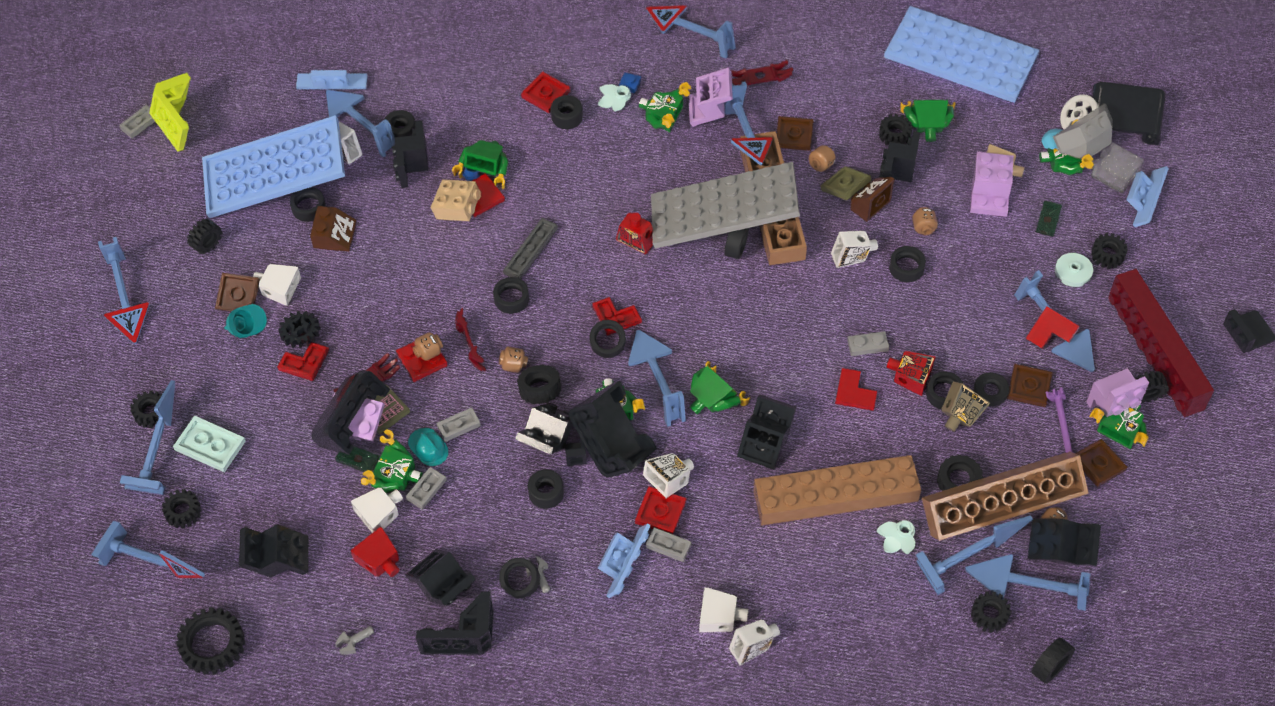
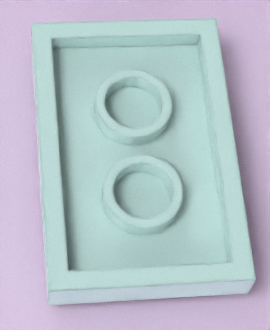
(209, 443)

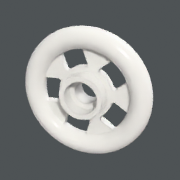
(1071, 104)

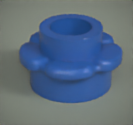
(470, 174)

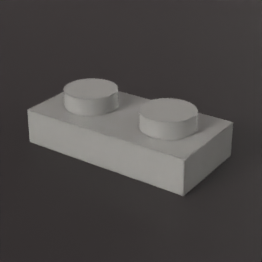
(137, 122)
(868, 343)
(458, 424)
(426, 488)
(668, 544)

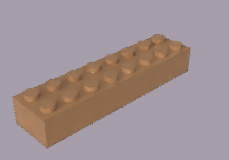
(784, 238)
(836, 490)
(1004, 495)

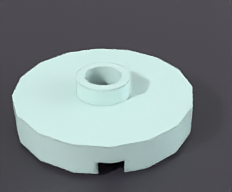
(1074, 277)

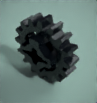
(299, 329)

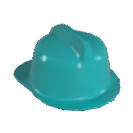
(246, 321)
(428, 446)

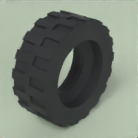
(542, 394)
(956, 463)
(1053, 660)

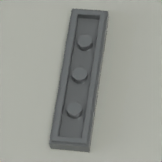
(530, 249)

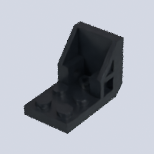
(473, 634)

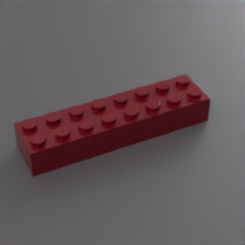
(1160, 342)

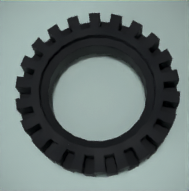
(216, 662)

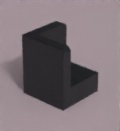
(575, 453)

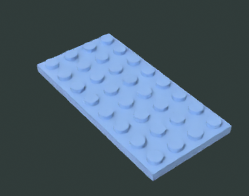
(962, 54)
(273, 166)

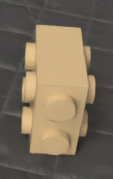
(456, 200)

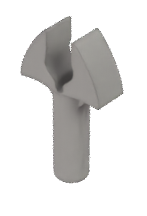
(542, 566)
(352, 640)

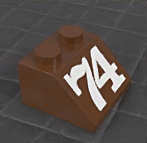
(872, 198)
(332, 229)

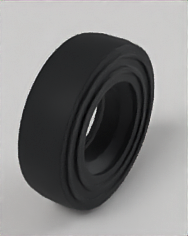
(996, 379)

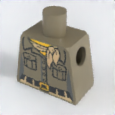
(962, 406)

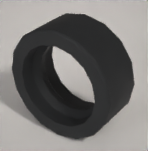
(298, 196)
(736, 243)
(905, 275)
(511, 283)
(605, 324)
(940, 377)
(535, 579)

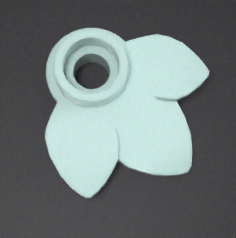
(614, 96)
(895, 538)

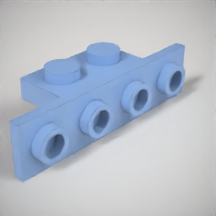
(331, 80)
(1145, 194)
(620, 556)

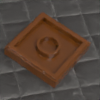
(794, 133)
(236, 291)
(1029, 385)
(1100, 462)

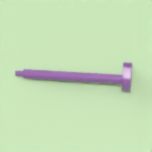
(1058, 397)

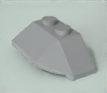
(1087, 134)

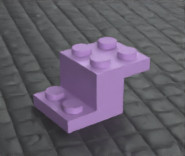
(710, 96)
(991, 184)
(1117, 392)
(366, 420)

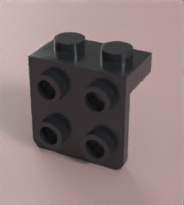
(1248, 330)

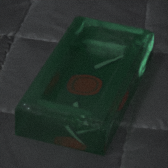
(1048, 218)
(358, 459)

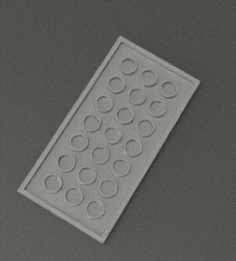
(724, 205)

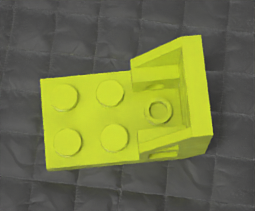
(166, 106)

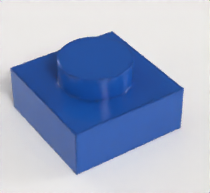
(630, 81)

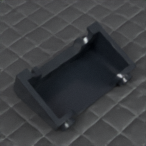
(1132, 108)
(332, 427)
(609, 432)

